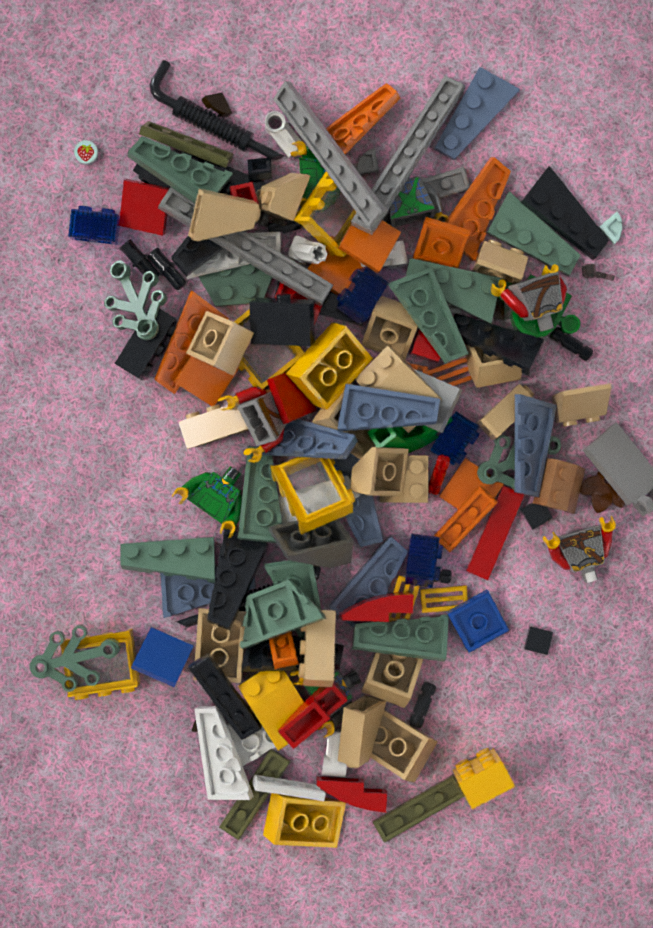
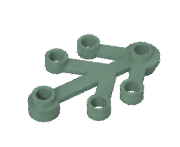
(137, 302)
(509, 463)
(69, 659)

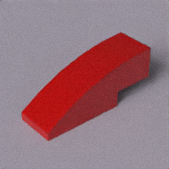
(379, 607)
(312, 714)
(353, 792)

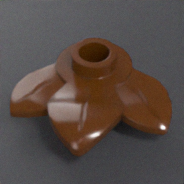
(601, 493)

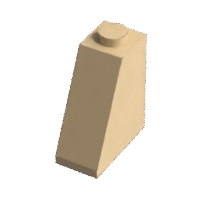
(221, 215)
(503, 413)
(359, 730)

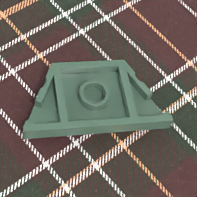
(236, 285)
(277, 612)

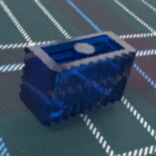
(94, 226)
(361, 294)
(456, 438)
(422, 560)

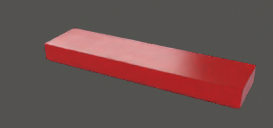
(495, 533)

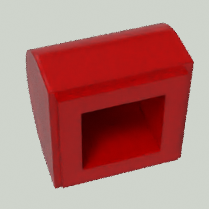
(244, 191)

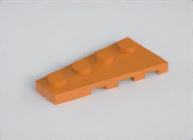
(362, 117)
(478, 204)
(185, 330)

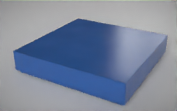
(477, 621)
(162, 657)

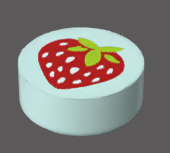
(86, 152)

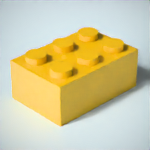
(329, 365)
(482, 777)

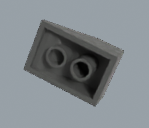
(323, 546)

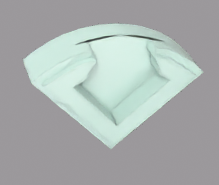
(612, 228)

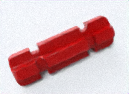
(438, 474)

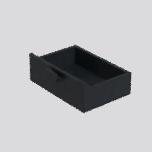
(282, 321)

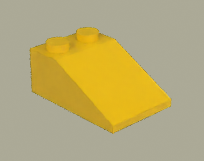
(272, 701)
(304, 821)

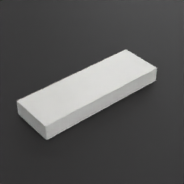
(288, 787)

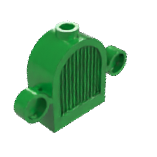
(568, 324)

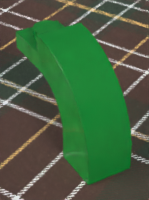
(399, 438)

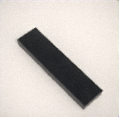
(225, 696)

